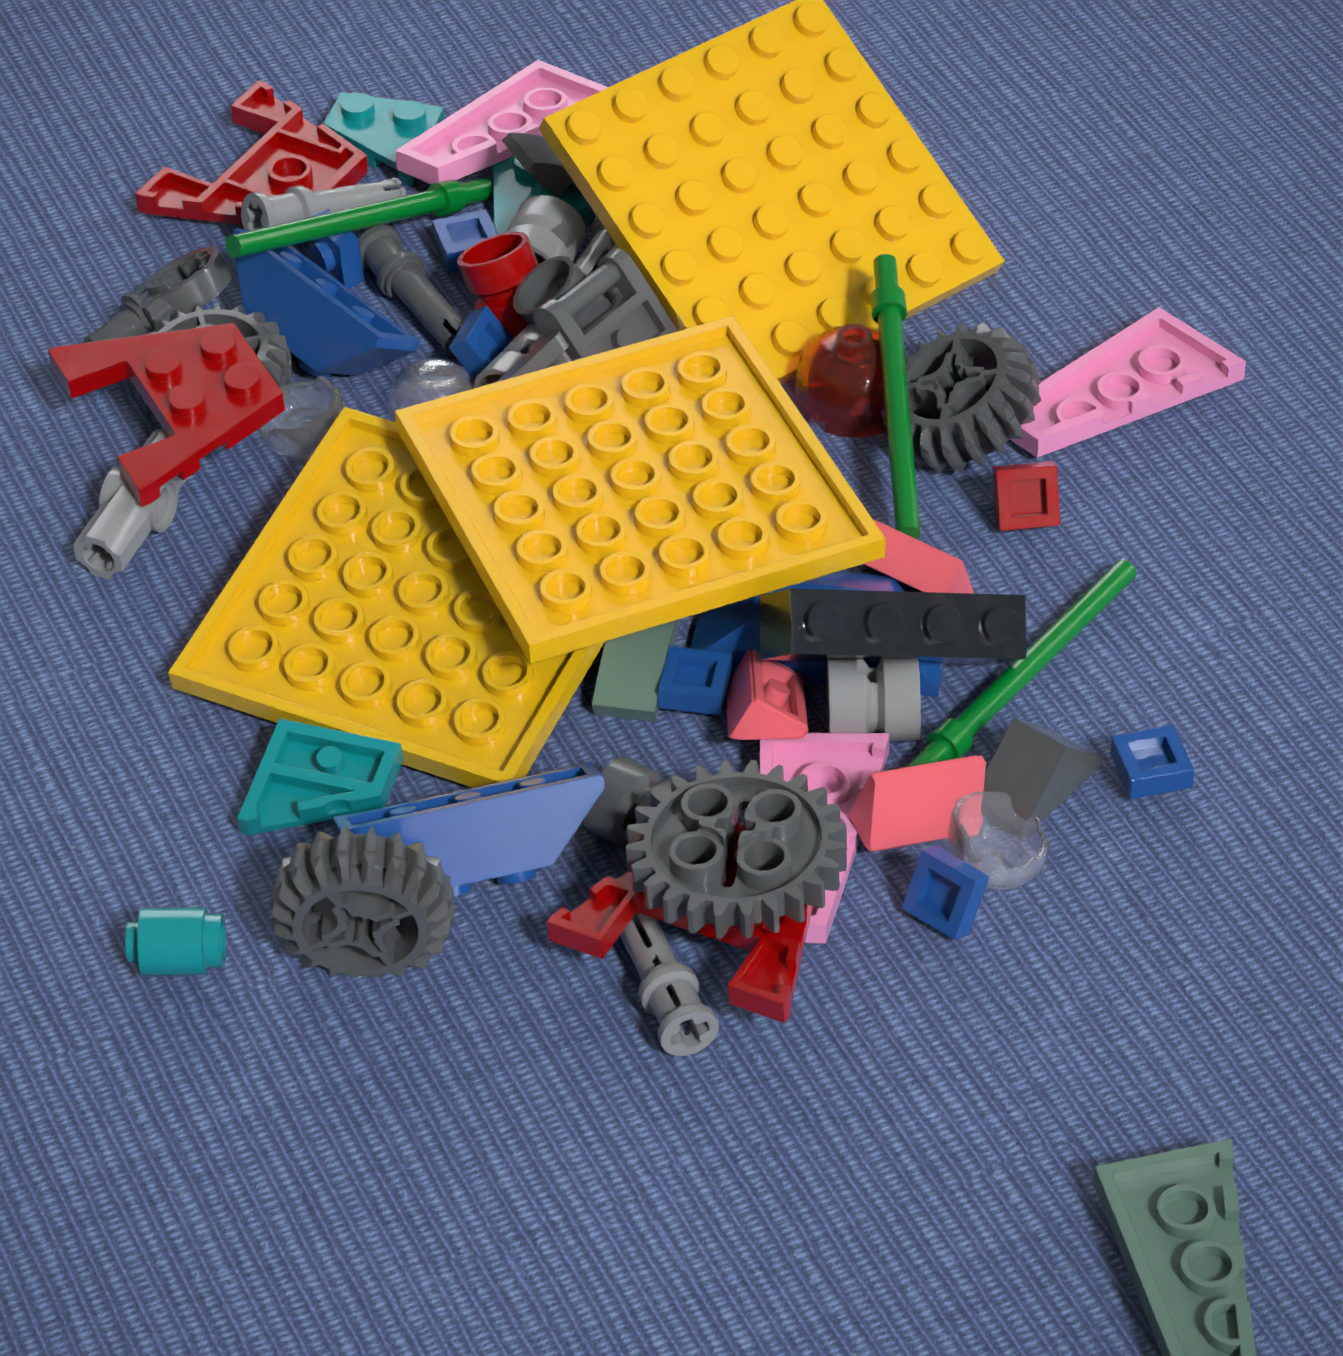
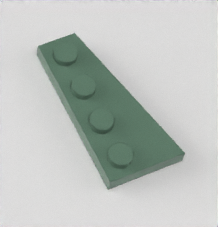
(1183, 1246)

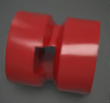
(494, 272)

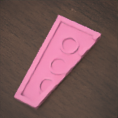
(475, 133)
(1126, 379)
(842, 767)

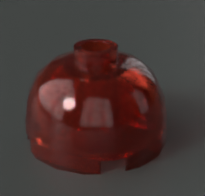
(842, 381)

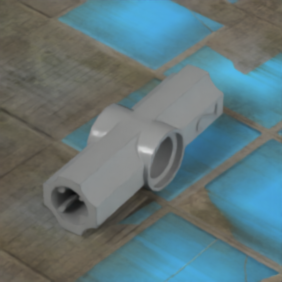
(122, 523)

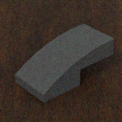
(539, 161)

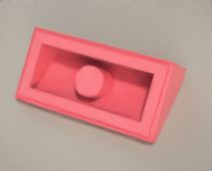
(920, 564)
(765, 700)
(914, 802)

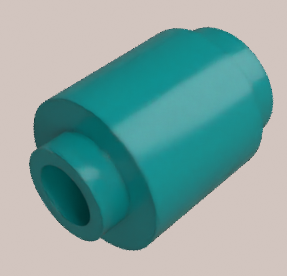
(176, 941)

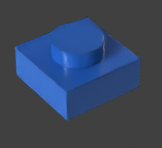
(460, 232)
(339, 256)
(479, 340)
(695, 680)
(1151, 761)
(945, 892)

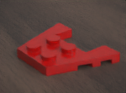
(285, 157)
(196, 382)
(760, 985)

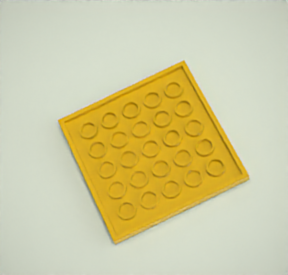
(769, 184)
(636, 488)
(377, 622)

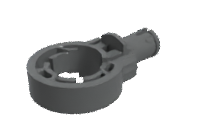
(175, 287)

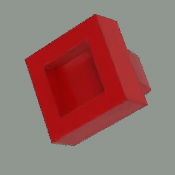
(1026, 495)

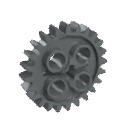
(783, 857)

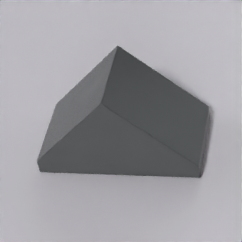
(1038, 768)

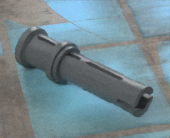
(403, 277)

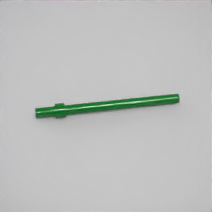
(440, 199)
(889, 312)
(955, 736)

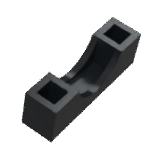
(892, 625)

